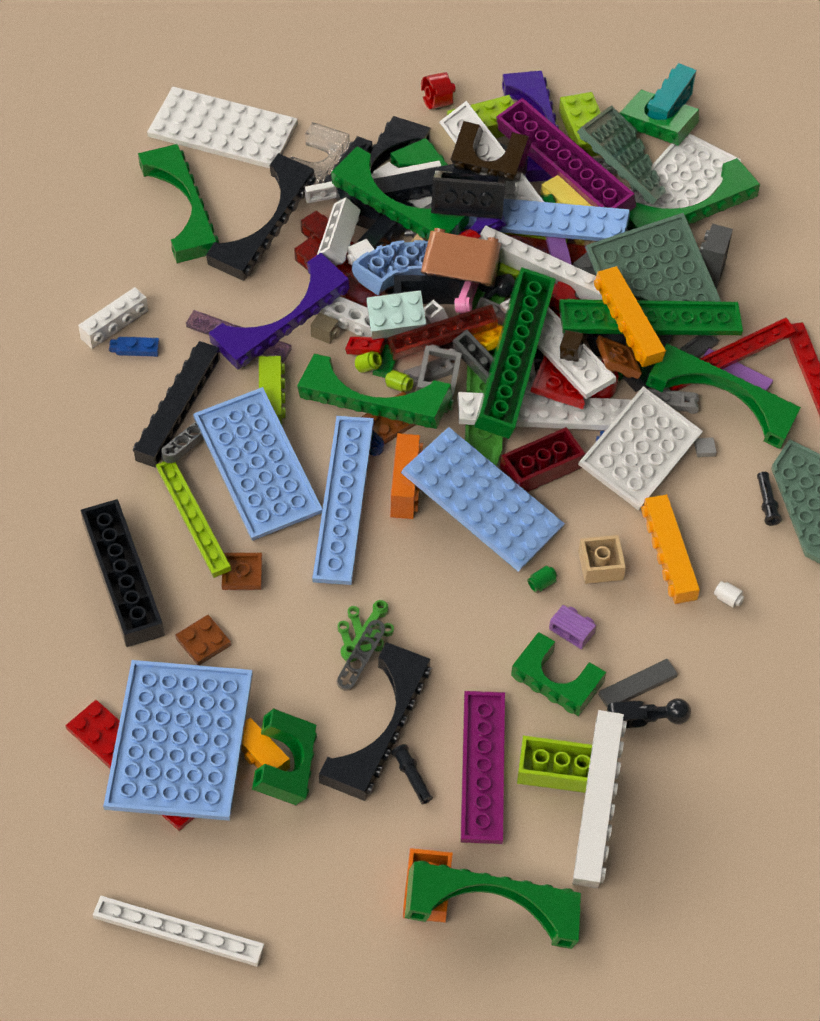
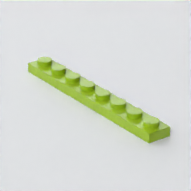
(193, 518)

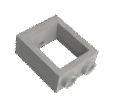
(435, 350)

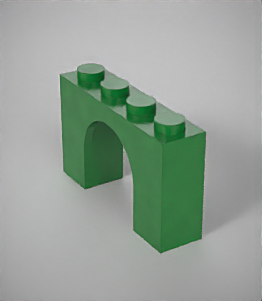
(670, 130)
(572, 695)
(299, 738)

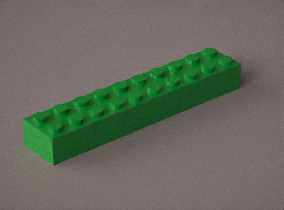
(515, 353)

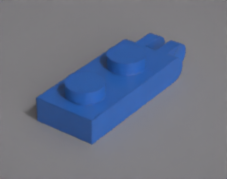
(135, 346)

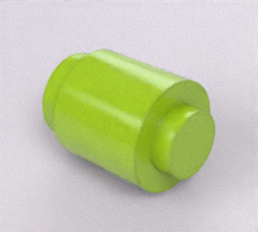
(368, 361)
(399, 381)

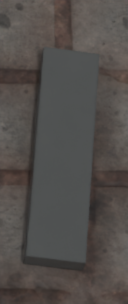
(638, 683)

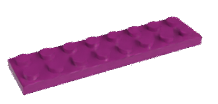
(483, 767)

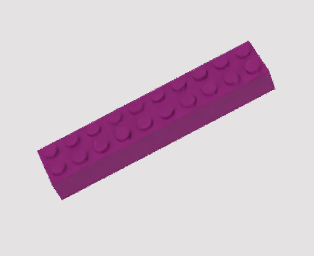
(563, 157)

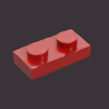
(363, 345)

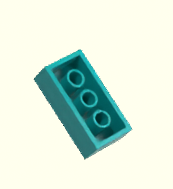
(673, 93)

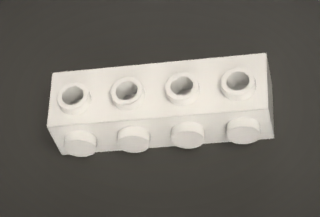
(339, 231)
(113, 318)

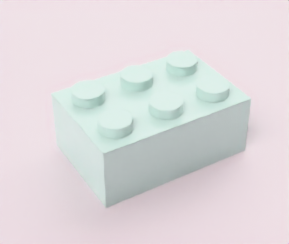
(395, 313)

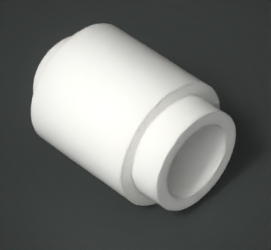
(729, 594)

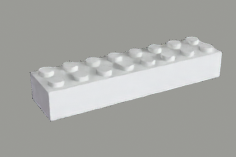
(598, 798)

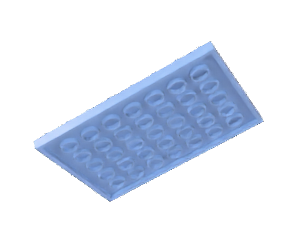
(179, 740)

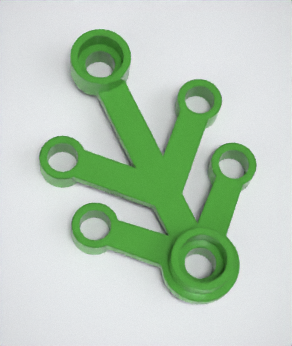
(350, 645)

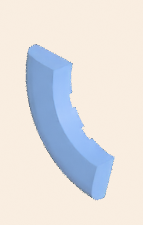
(378, 267)

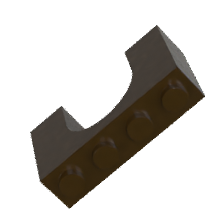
(508, 165)

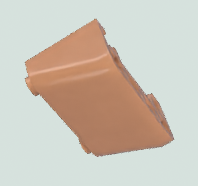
(461, 257)

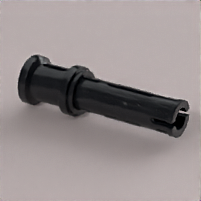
(770, 512)
(408, 766)

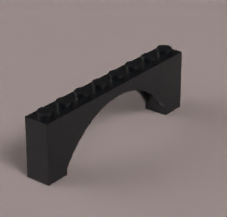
(397, 135)
(241, 256)
(357, 771)

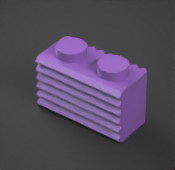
(572, 626)

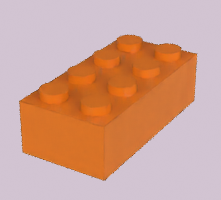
(403, 492)

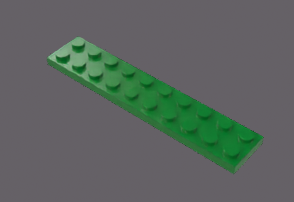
(664, 317)

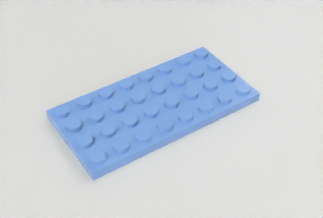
(257, 463)
(483, 498)

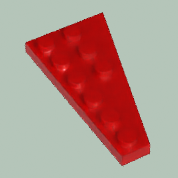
(554, 385)

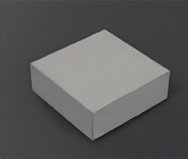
(705, 447)

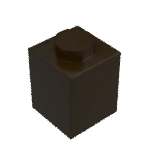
(571, 346)

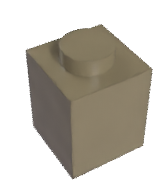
(324, 328)

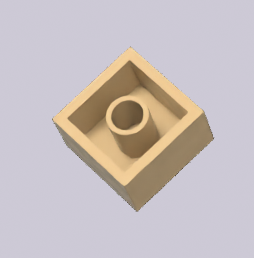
(601, 559)

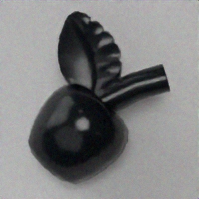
(503, 287)

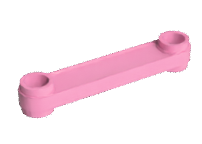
(464, 302)

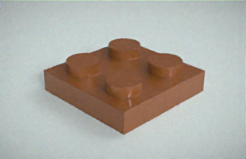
(244, 573)
(203, 640)

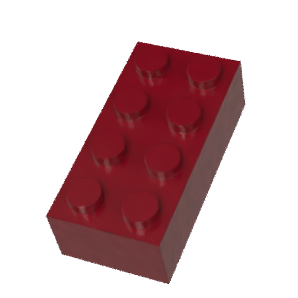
(543, 460)

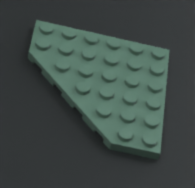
(617, 143)
(657, 261)
(799, 484)

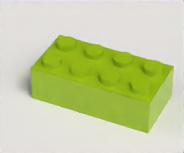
(489, 110)
(576, 112)
(554, 764)

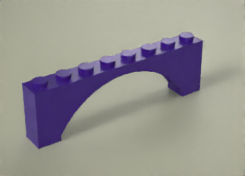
(532, 88)
(243, 344)

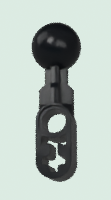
(639, 714)

